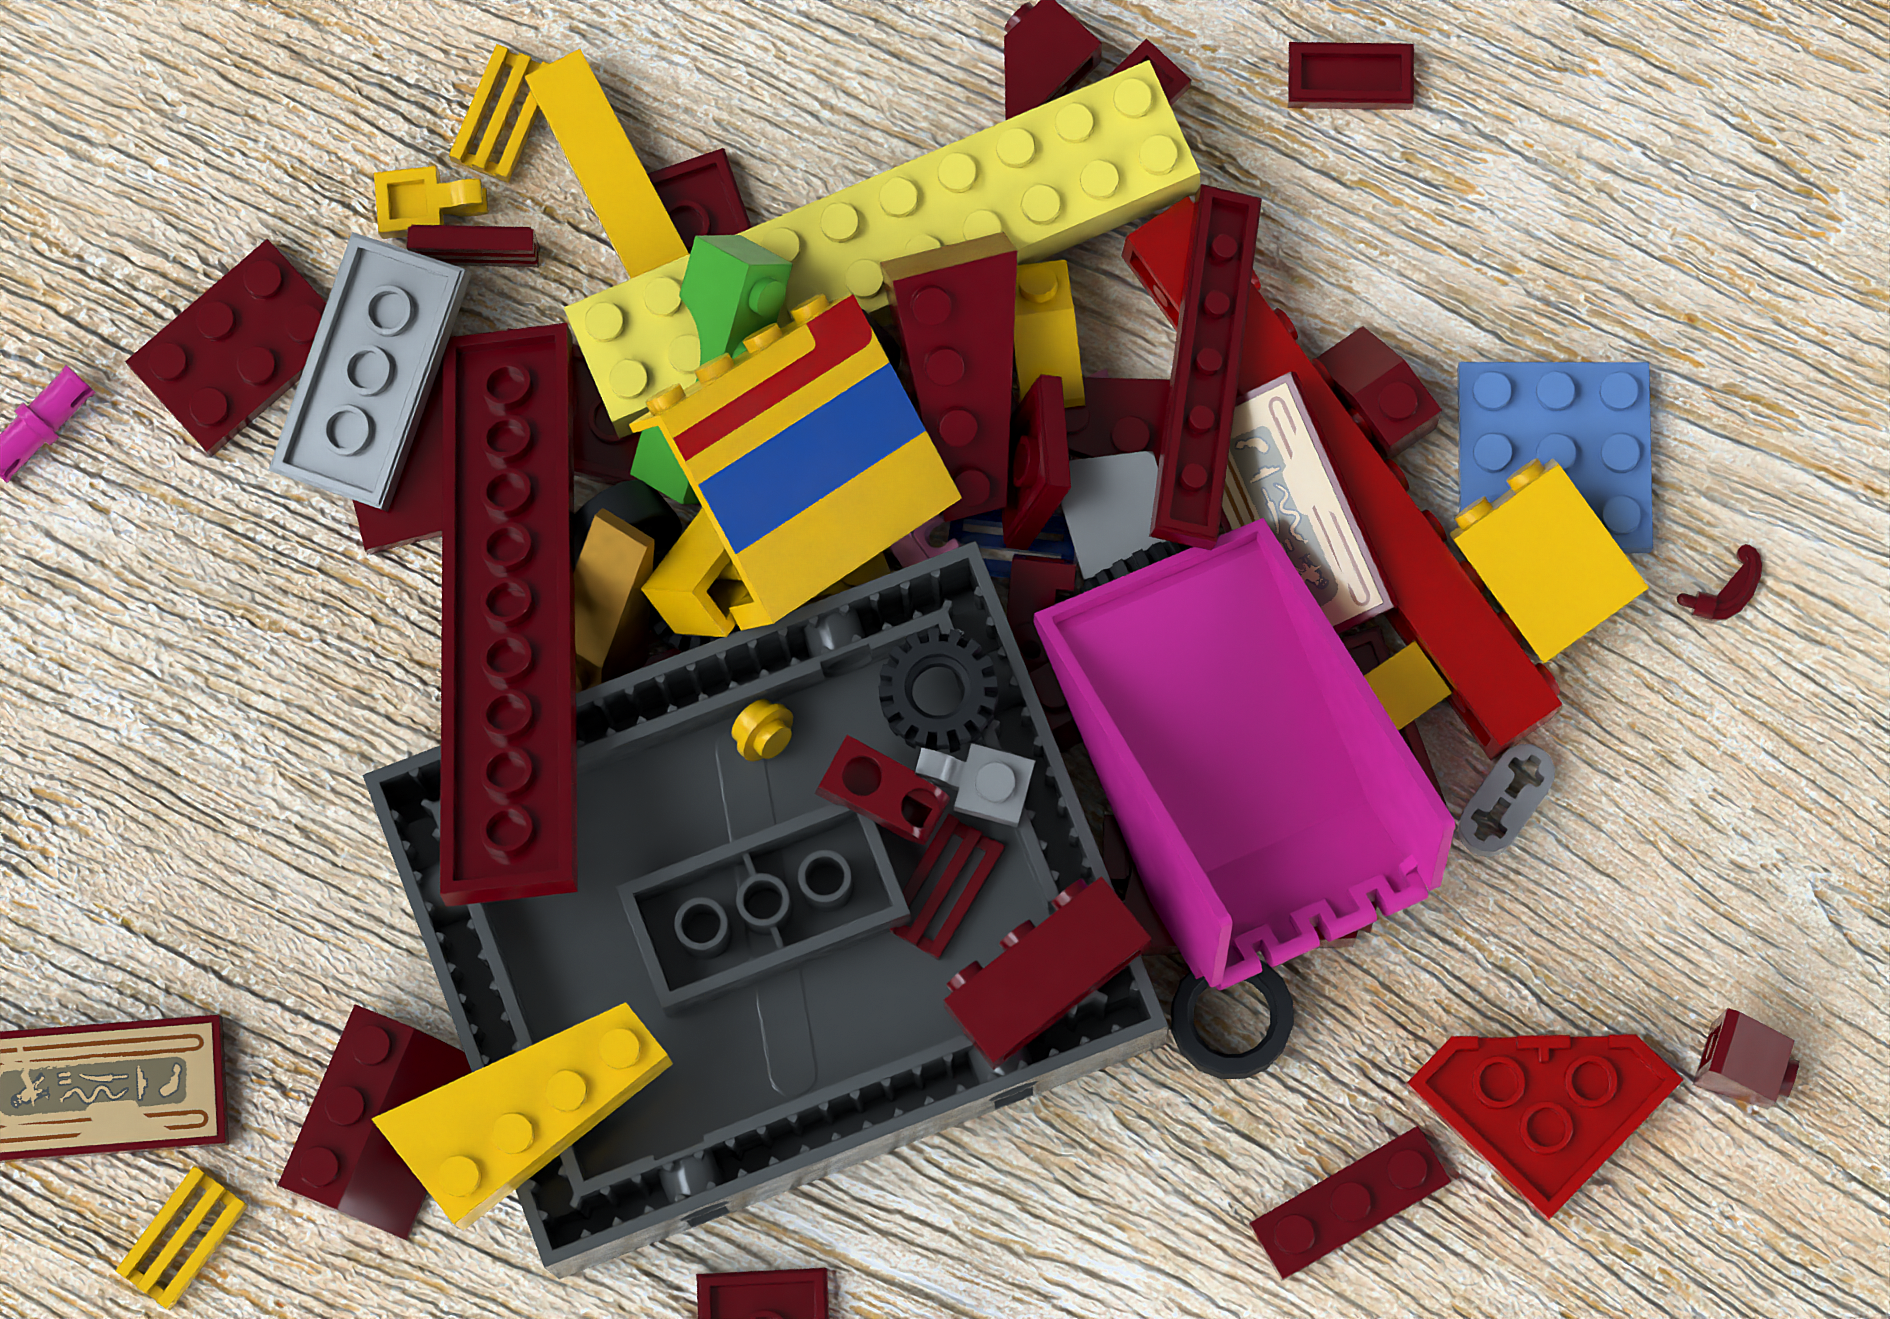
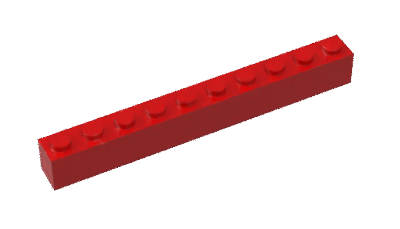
(1440, 600)

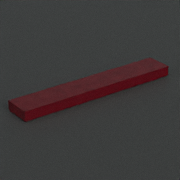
(1205, 368)

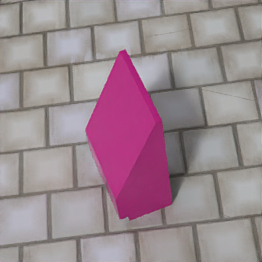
(1244, 756)

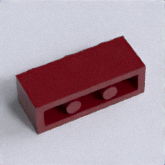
(1045, 970)

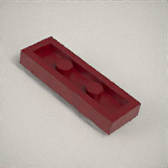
(1349, 1203)

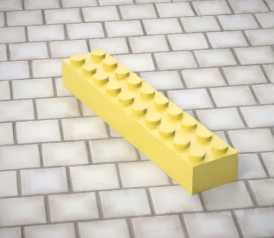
(1036, 177)

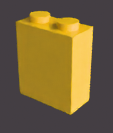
(1546, 558)

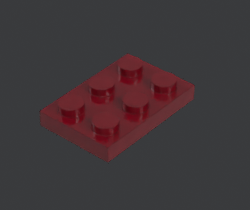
(233, 348)

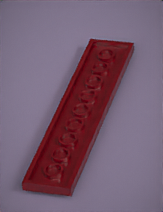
(508, 618)

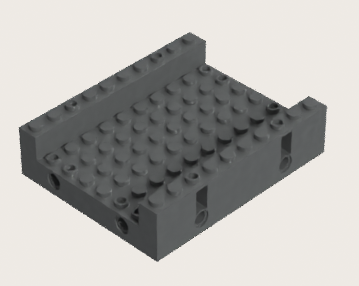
(761, 920)

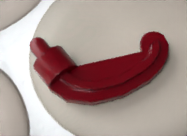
(1734, 594)

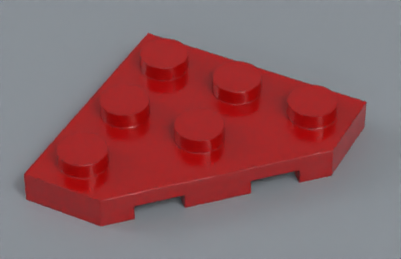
(1544, 1104)

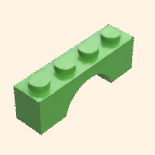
(731, 293)

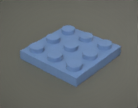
(1580, 415)

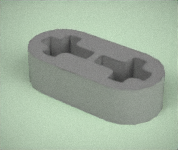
(1518, 809)

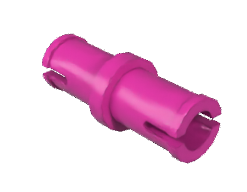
(41, 420)

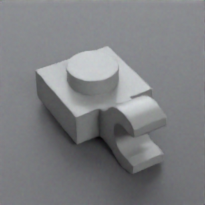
(987, 784)

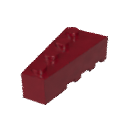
(956, 355)

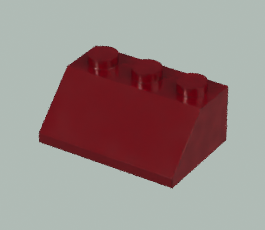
(340, 1151)

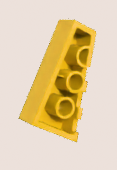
(516, 1115)

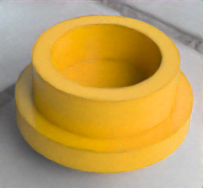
(762, 730)

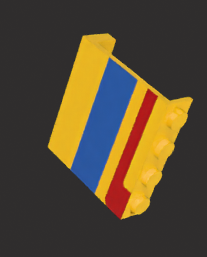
(803, 455)

